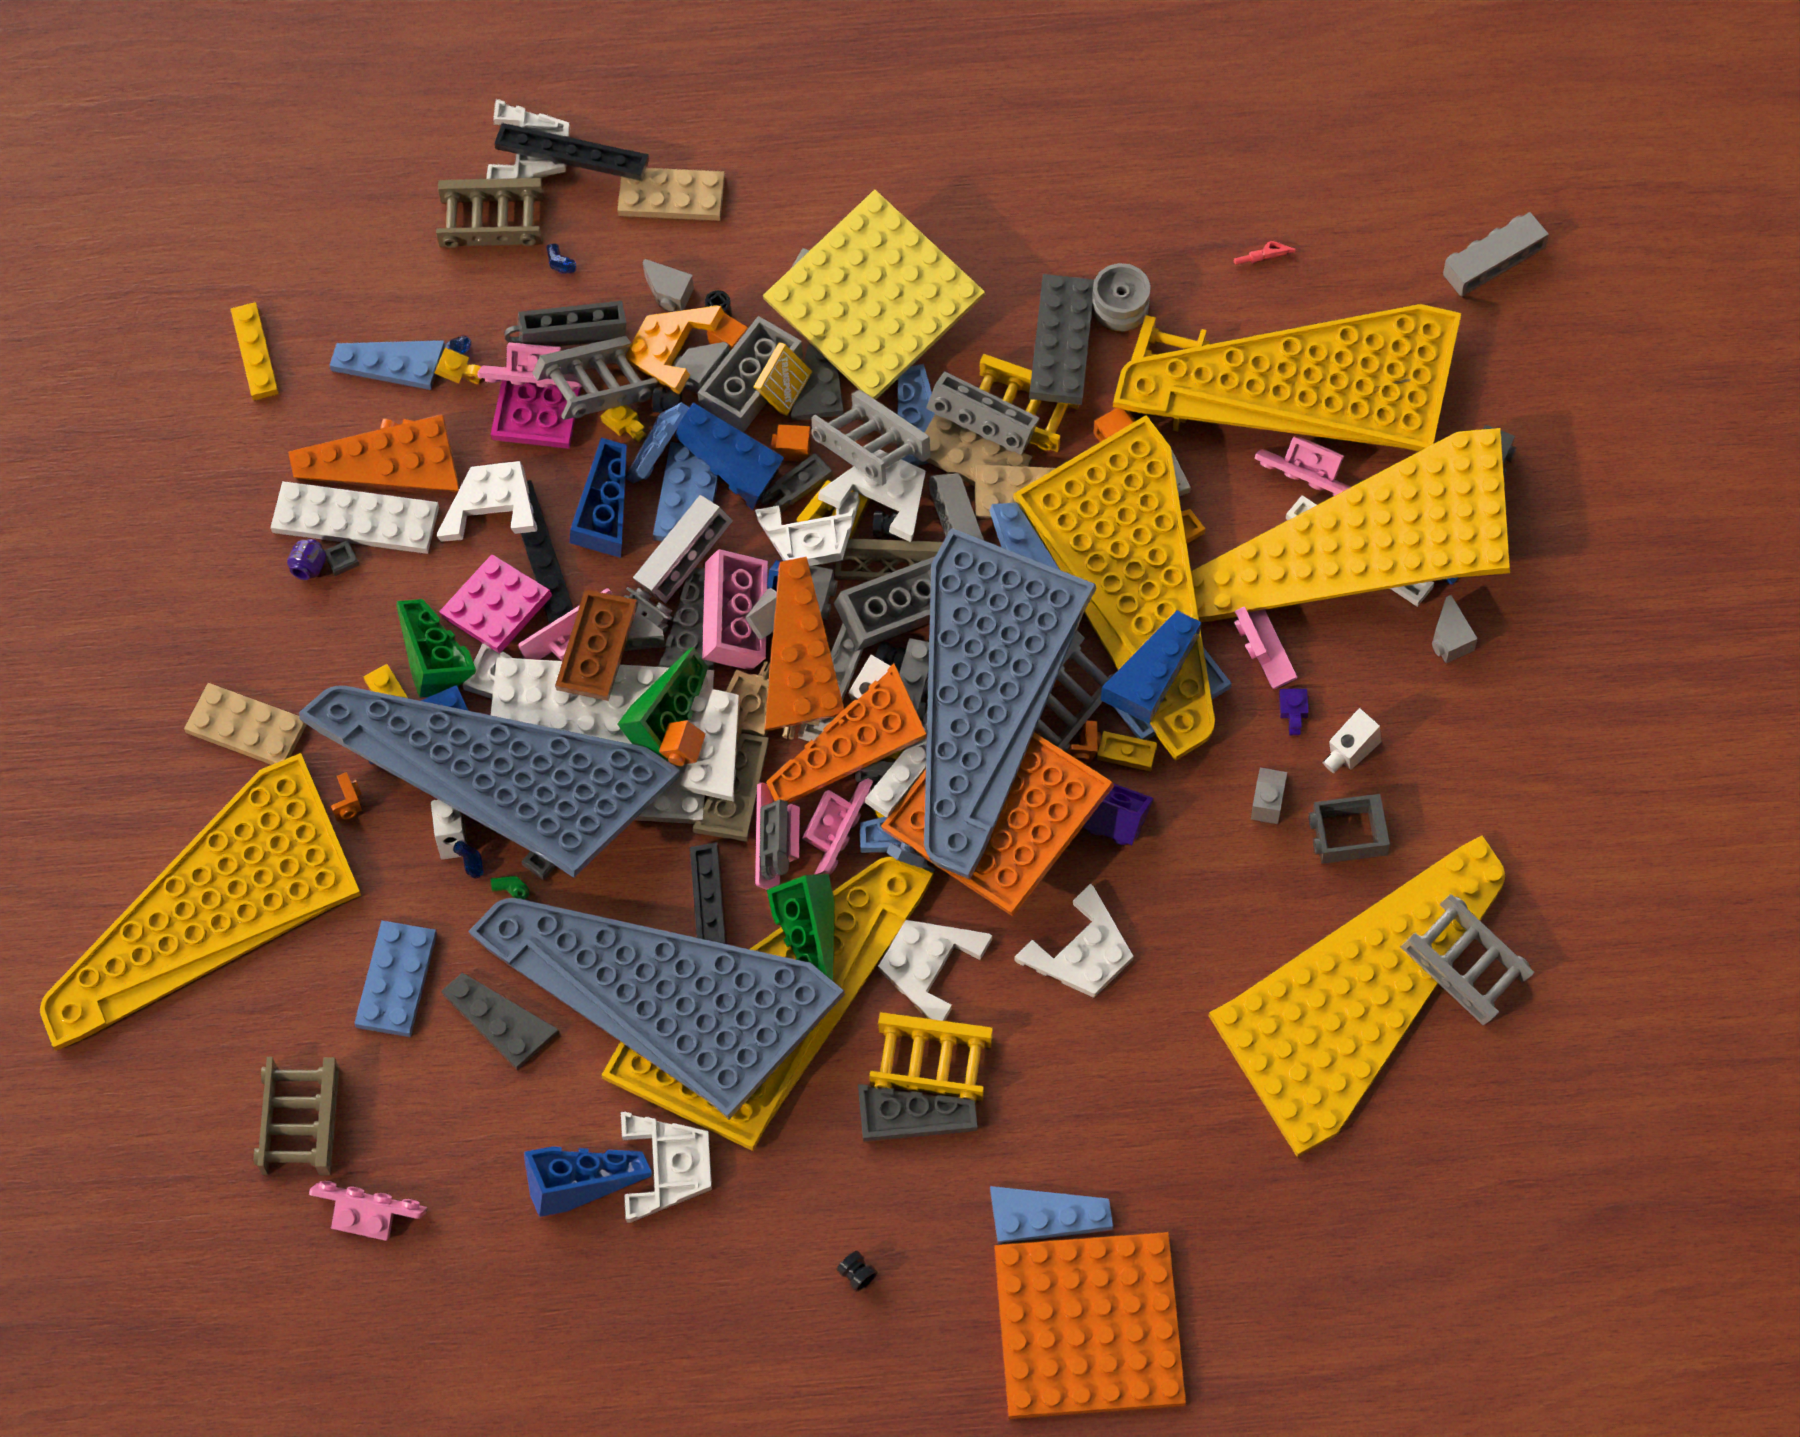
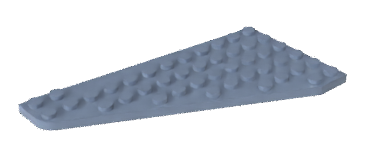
(992, 663)
(527, 781)
(684, 1003)

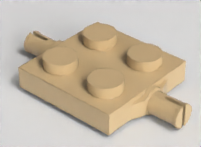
(753, 699)

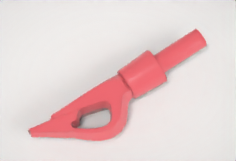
(1266, 253)

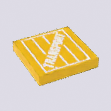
(783, 379)

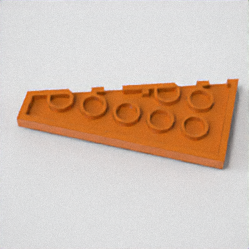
(395, 456)
(801, 665)
(857, 737)

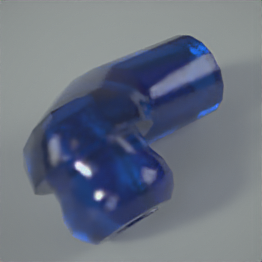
(558, 262)
(459, 344)
(471, 859)

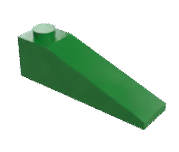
(432, 651)
(665, 702)
(807, 918)

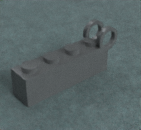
(569, 325)

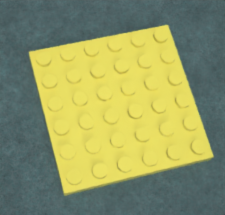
(874, 295)

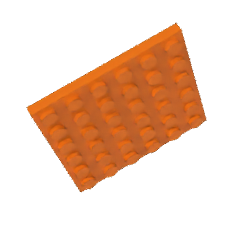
(1037, 823)
(1089, 1325)

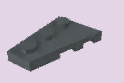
(822, 390)

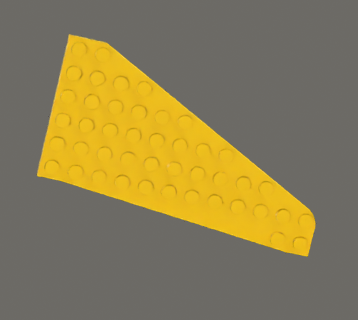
(1310, 379)
(234, 887)

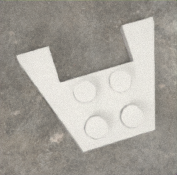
(524, 165)
(488, 491)
(900, 492)
(818, 539)
(919, 956)
(1091, 957)
(679, 1162)

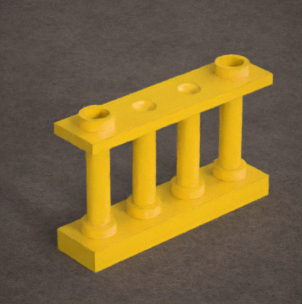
(1150, 334)
(1020, 379)
(920, 1031)

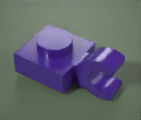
(1294, 707)

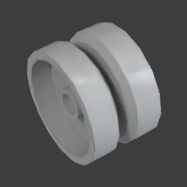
(1121, 297)

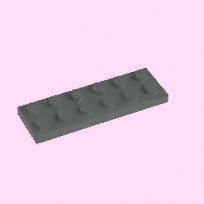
(1062, 339)

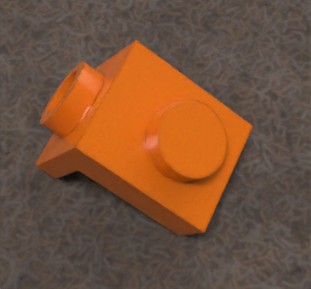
(1088, 743)
(350, 806)

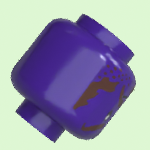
(306, 559)

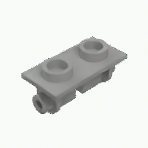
(657, 614)

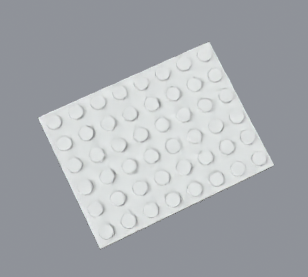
(527, 693)

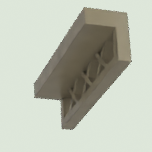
(884, 552)

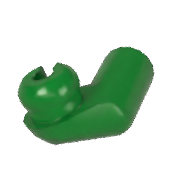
(512, 885)

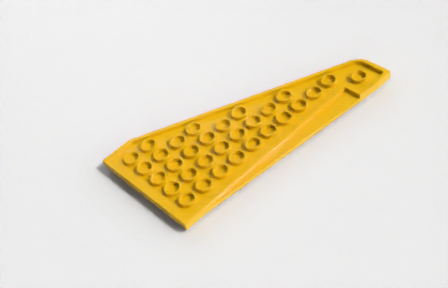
(1121, 526)
(1402, 527)
(866, 921)
(1339, 1009)

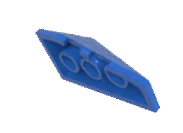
(571, 1179)

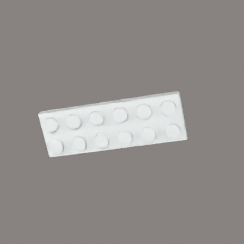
(355, 517)

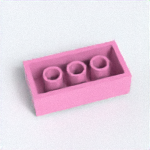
(730, 592)

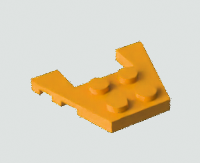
(661, 340)

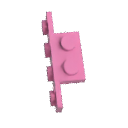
(520, 365)
(1307, 462)
(551, 638)
(1265, 646)
(793, 813)
(832, 824)
(363, 1212)

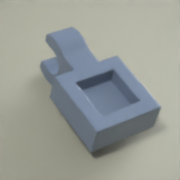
(908, 855)

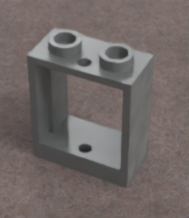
(1347, 806)

